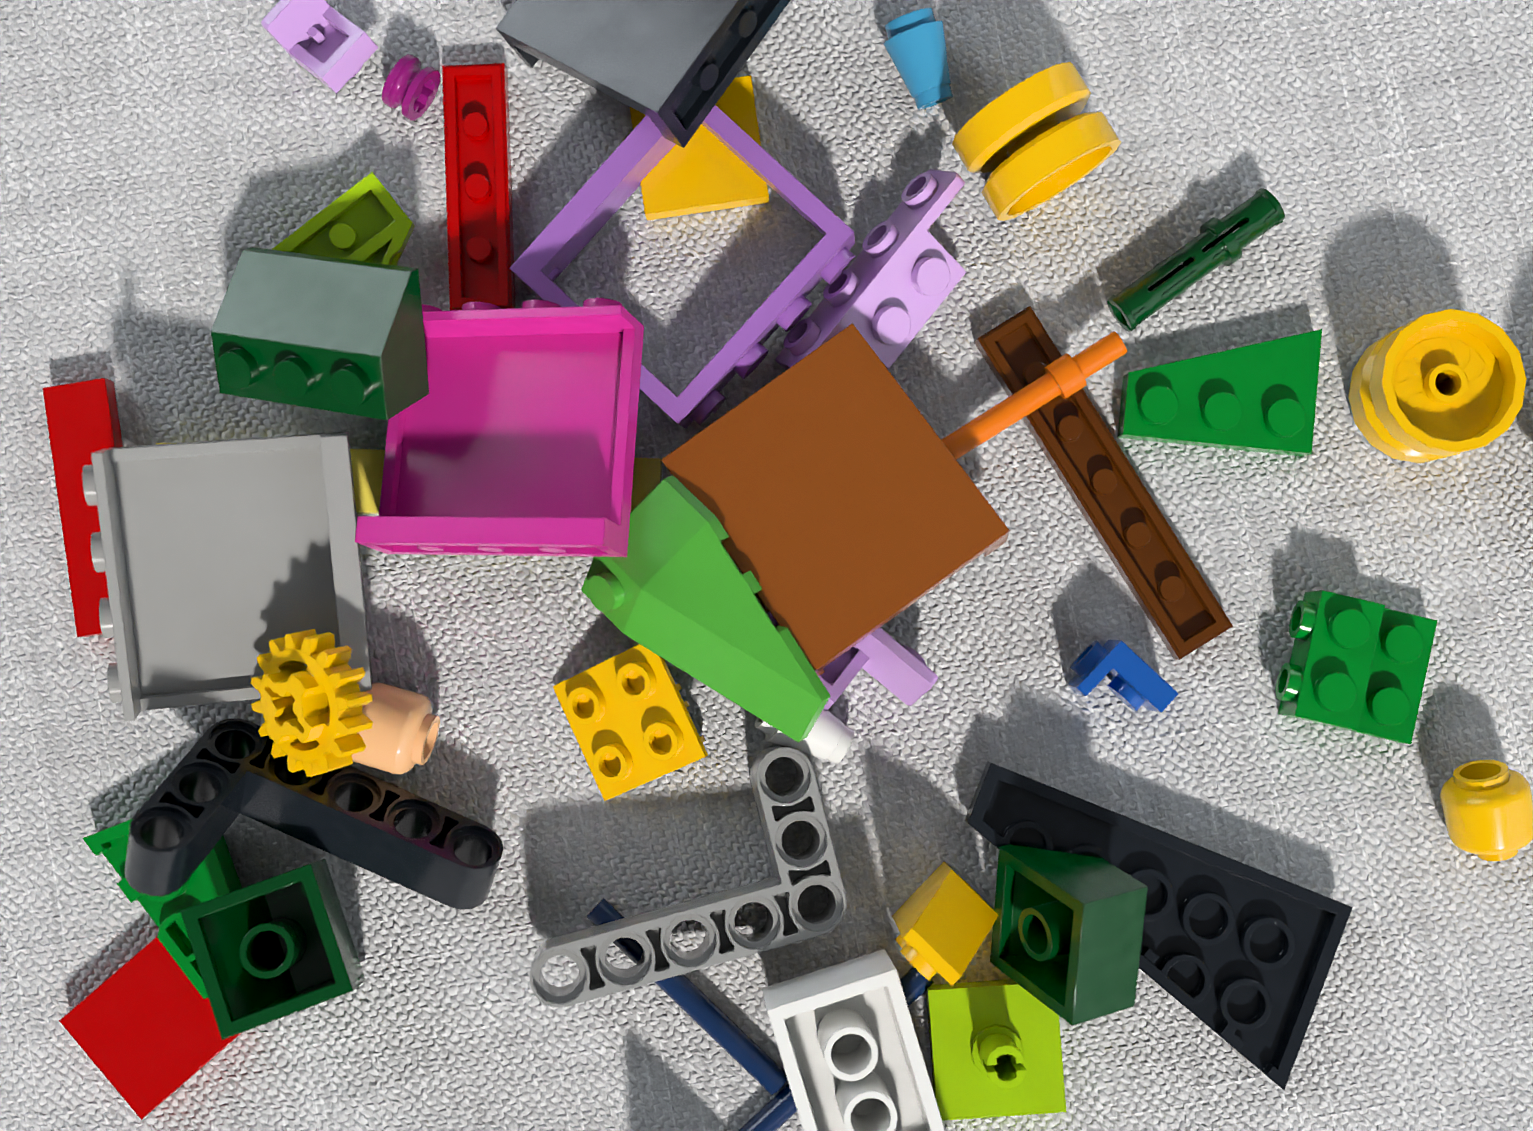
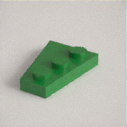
(1229, 399)

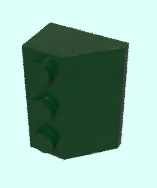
(322, 334)

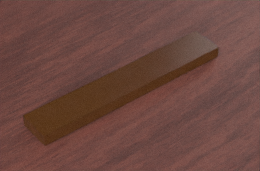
(1108, 492)

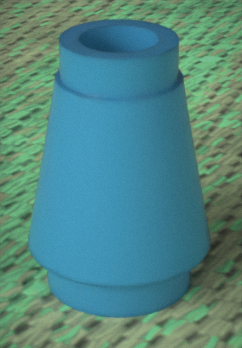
(920, 56)

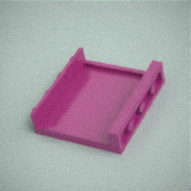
(518, 436)

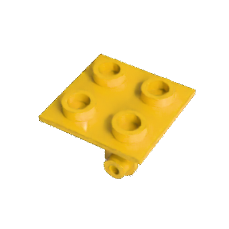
(630, 720)

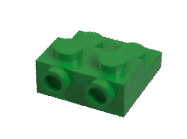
(1355, 666)

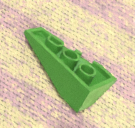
(701, 614)

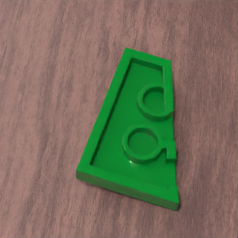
(210, 880)

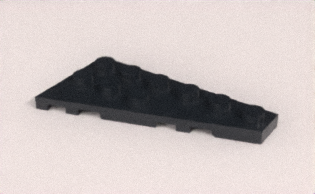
(1215, 931)

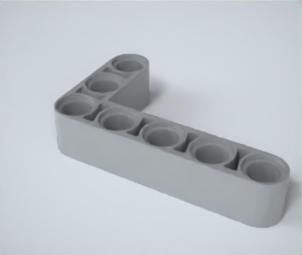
(717, 910)

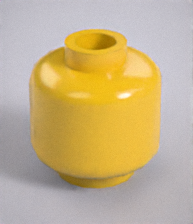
(1488, 809)

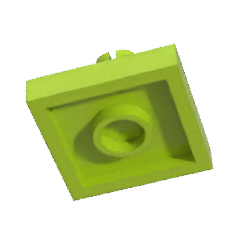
(993, 1051)

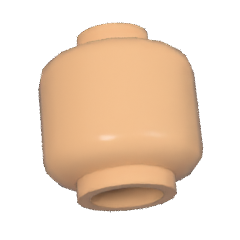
(401, 729)

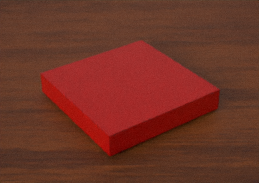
(147, 1028)

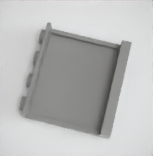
(220, 555)

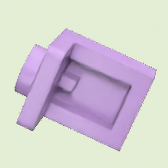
(320, 40)

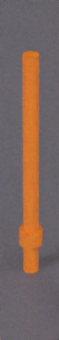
(1062, 378)

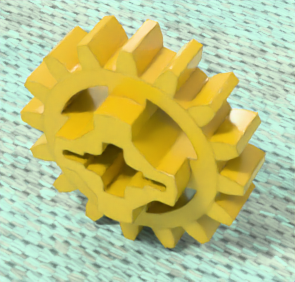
(311, 708)

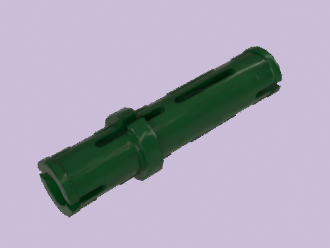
(1216, 244)

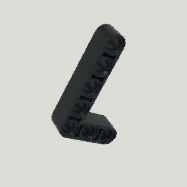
(334, 811)

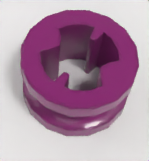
(411, 87)

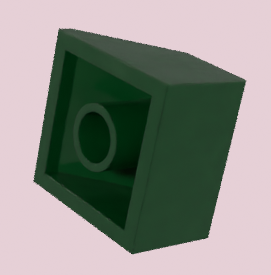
(1068, 930)
(273, 948)

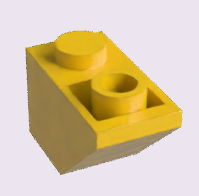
(943, 925)

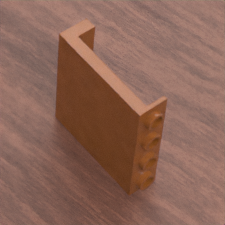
(837, 497)

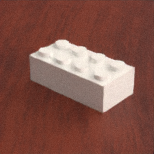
(852, 1049)

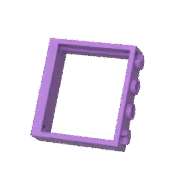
(617, 182)

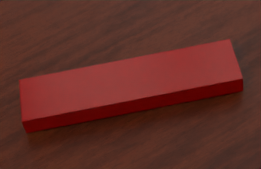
(478, 185)
(80, 422)

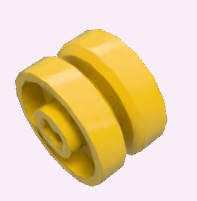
(1035, 141)
(1437, 387)

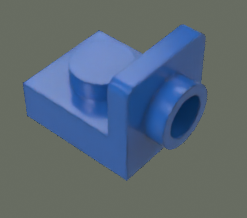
(1133, 679)

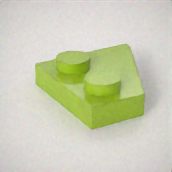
(356, 226)

